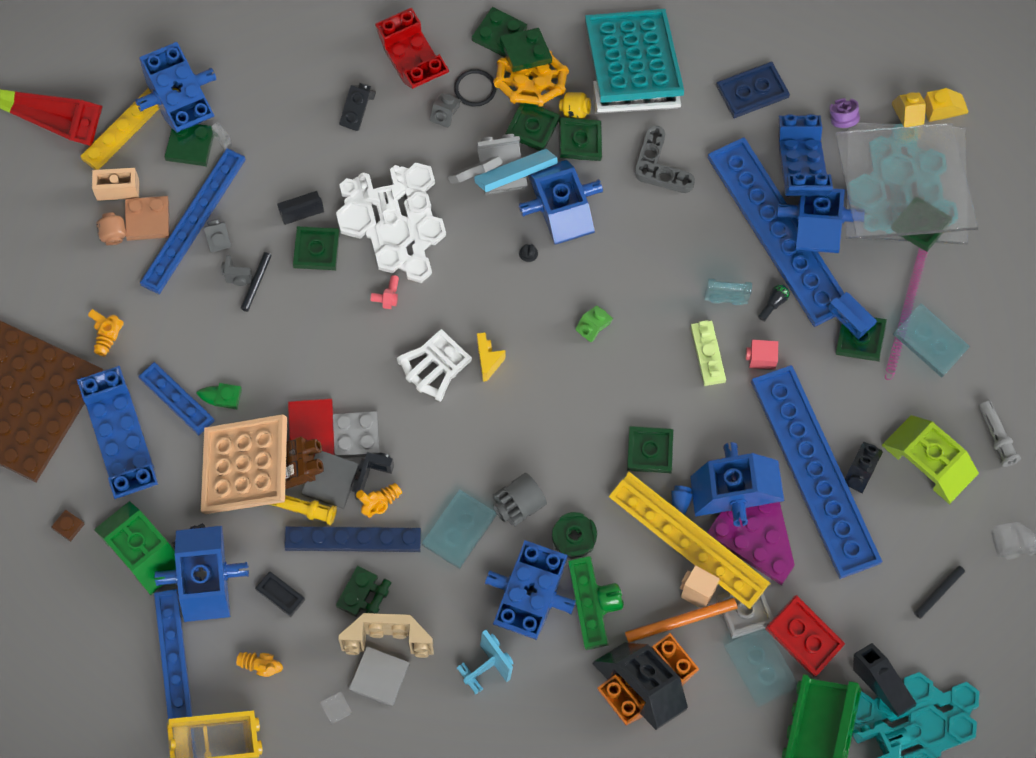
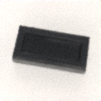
(280, 594)

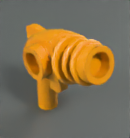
(107, 331)
(378, 501)
(264, 663)

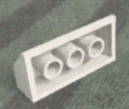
(634, 105)

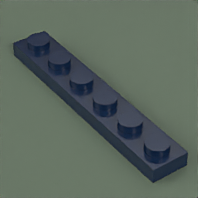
(353, 539)

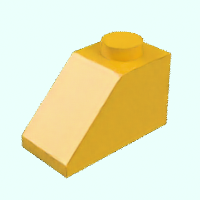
(944, 104)
(910, 109)

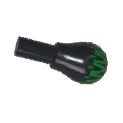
(778, 296)

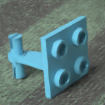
(501, 661)

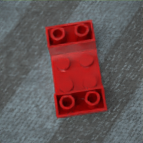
(409, 49)

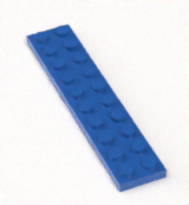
(759, 202)
(816, 472)

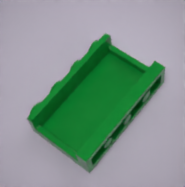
(822, 719)

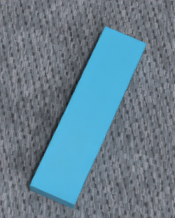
(516, 170)

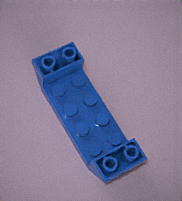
(803, 156)
(118, 432)

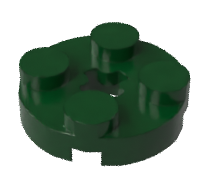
(582, 525)

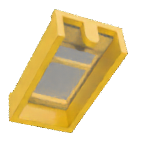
(215, 736)

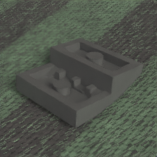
(334, 483)

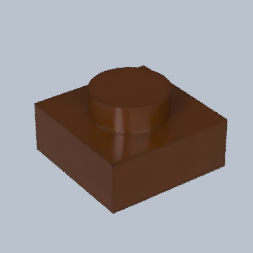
(68, 525)

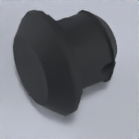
(528, 253)

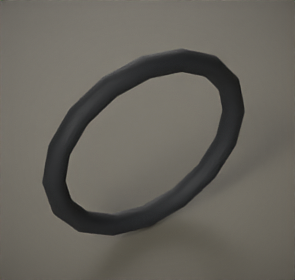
(474, 71)

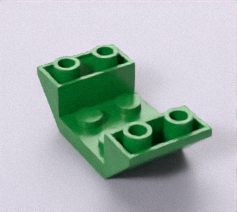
(138, 545)

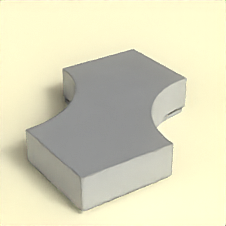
(474, 170)

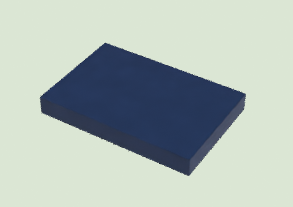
(752, 90)

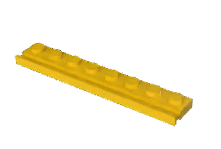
(689, 539)

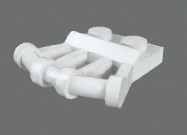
(445, 354)

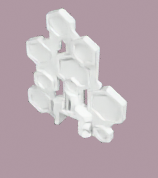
(394, 230)

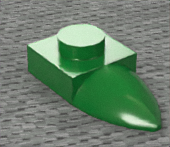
(221, 396)

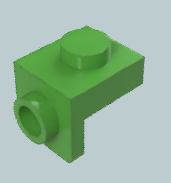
(593, 322)

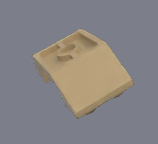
(377, 625)

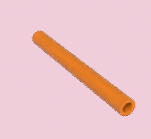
(681, 620)

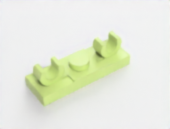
(708, 353)

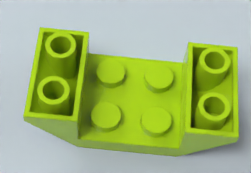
(934, 455)

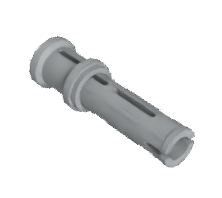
(1002, 442)

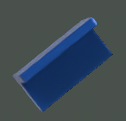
(852, 315)

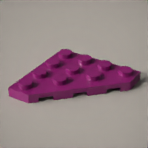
(759, 543)

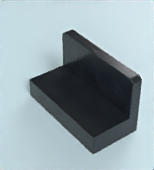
(300, 207)

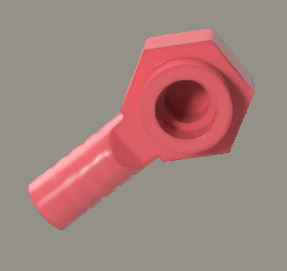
(389, 297)

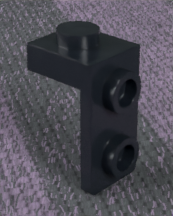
(356, 106)
(379, 462)
(863, 467)

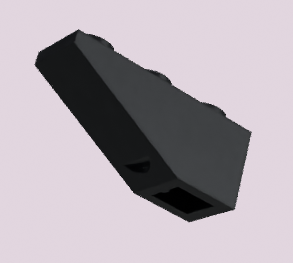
(882, 679)

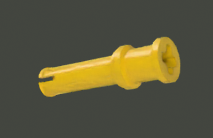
(311, 509)

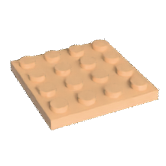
(244, 464)

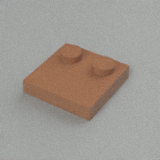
(147, 218)

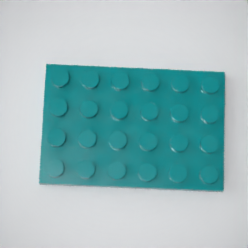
(633, 55)

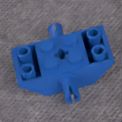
(168, 70)
(562, 201)
(819, 221)
(736, 484)
(534, 570)
(200, 597)

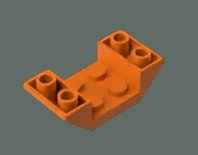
(626, 700)

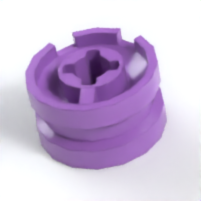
(844, 113)

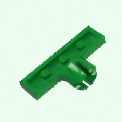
(593, 602)

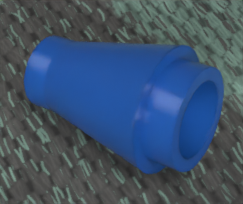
(681, 498)

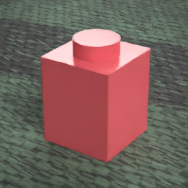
(762, 354)

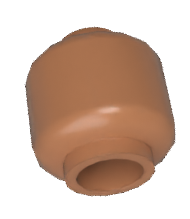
(111, 229)

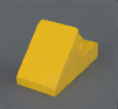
(488, 360)

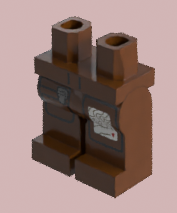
(301, 462)

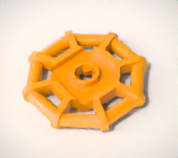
(529, 90)

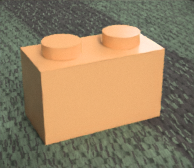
(115, 184)
(698, 587)

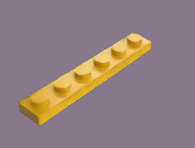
(118, 134)

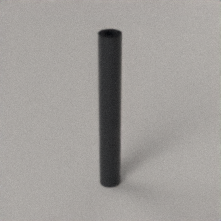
(256, 281)
(939, 592)

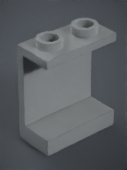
(509, 151)

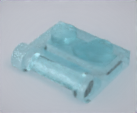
(728, 292)

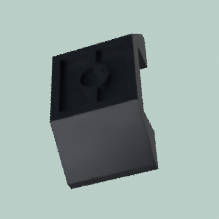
(649, 678)

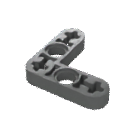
(651, 164)

